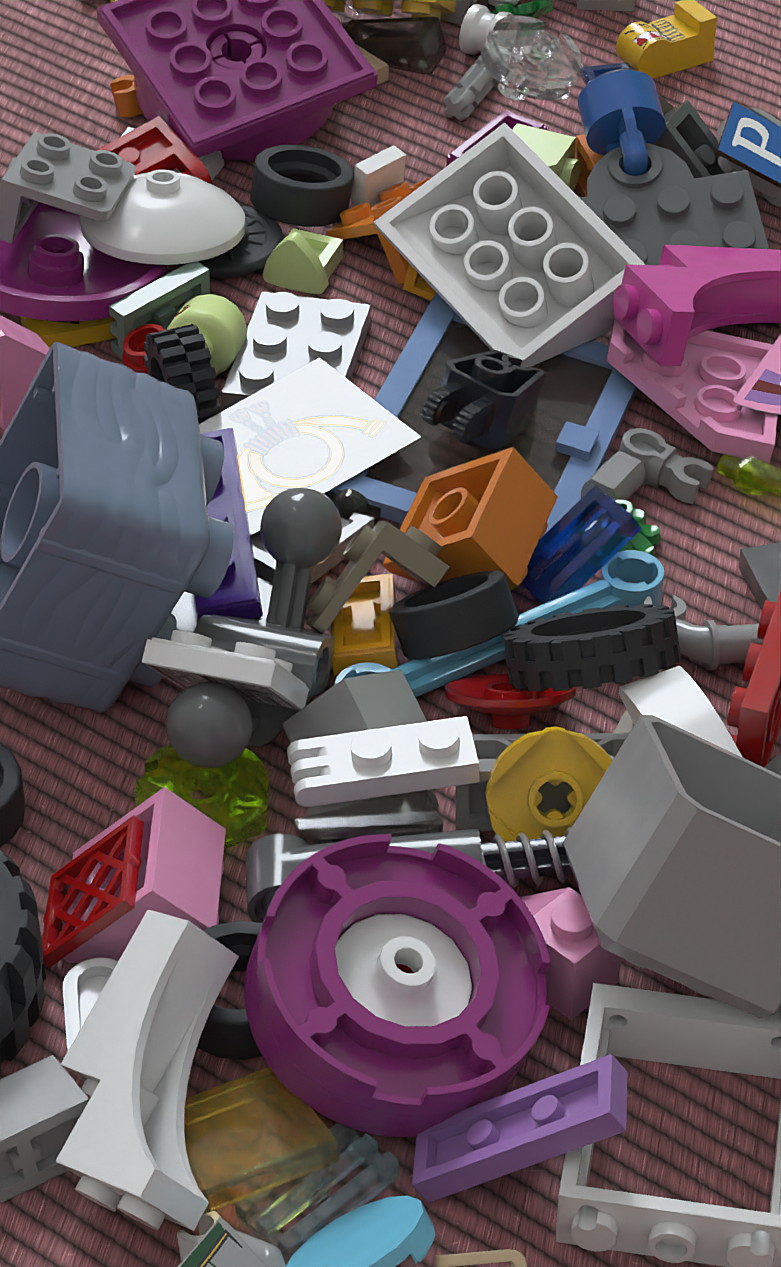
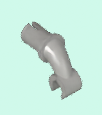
(712, 642)

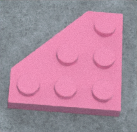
(703, 389)

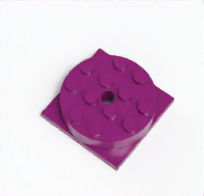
(237, 69)

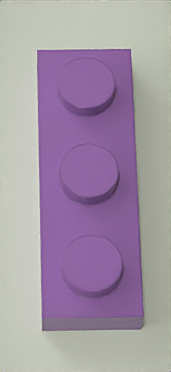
(522, 1128)

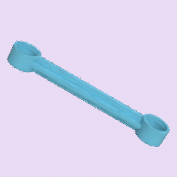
(607, 592)

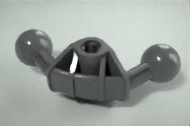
(212, 721)

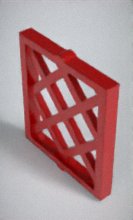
(126, 836)

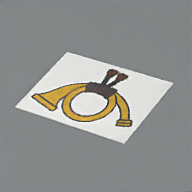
(307, 433)

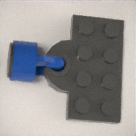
(649, 190)

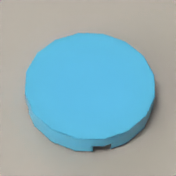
(371, 1236)

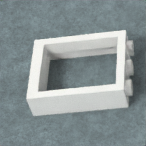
(682, 1033)

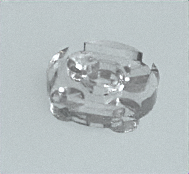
(531, 60)

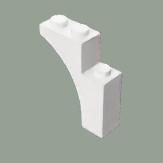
(137, 1071)

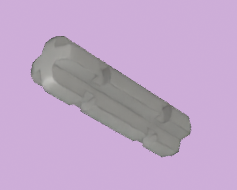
(469, 91)

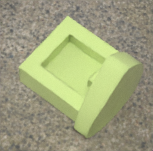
(303, 261)

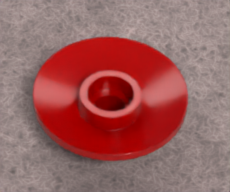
(507, 705)

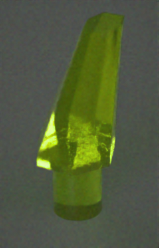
(751, 475)

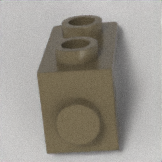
(410, 551)

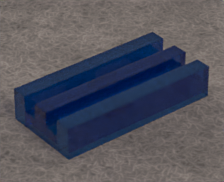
(580, 555)

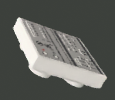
(248, 670)

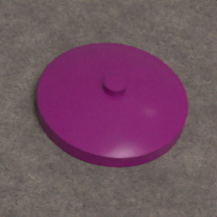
(59, 275)

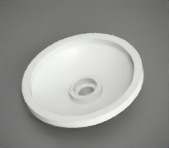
(168, 221)

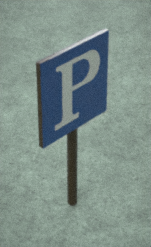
(752, 144)

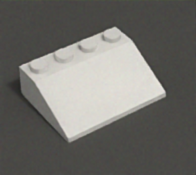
(512, 250)

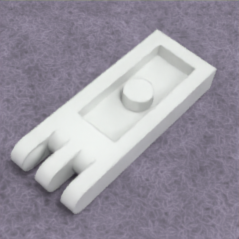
(383, 762)

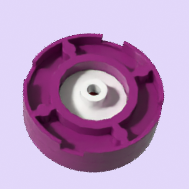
(396, 984)

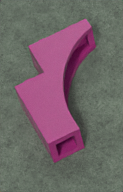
(694, 293)

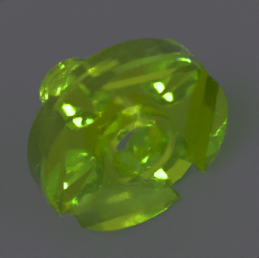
(238, 788)

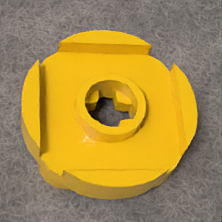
(530, 762)

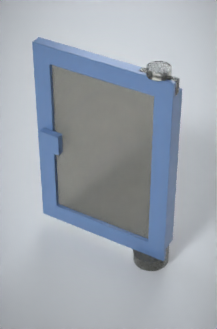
(563, 442)

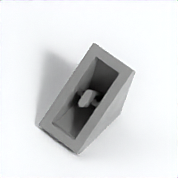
(357, 706)

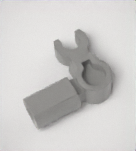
(650, 461)

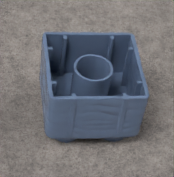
(101, 527)

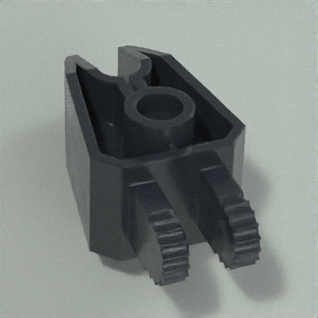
(485, 398)

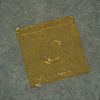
(252, 1138)

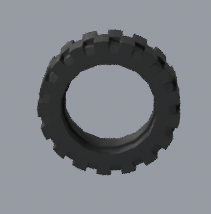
(592, 647)

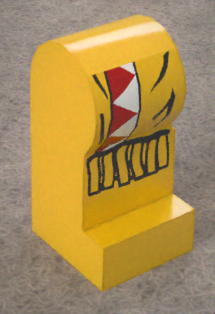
(670, 42)

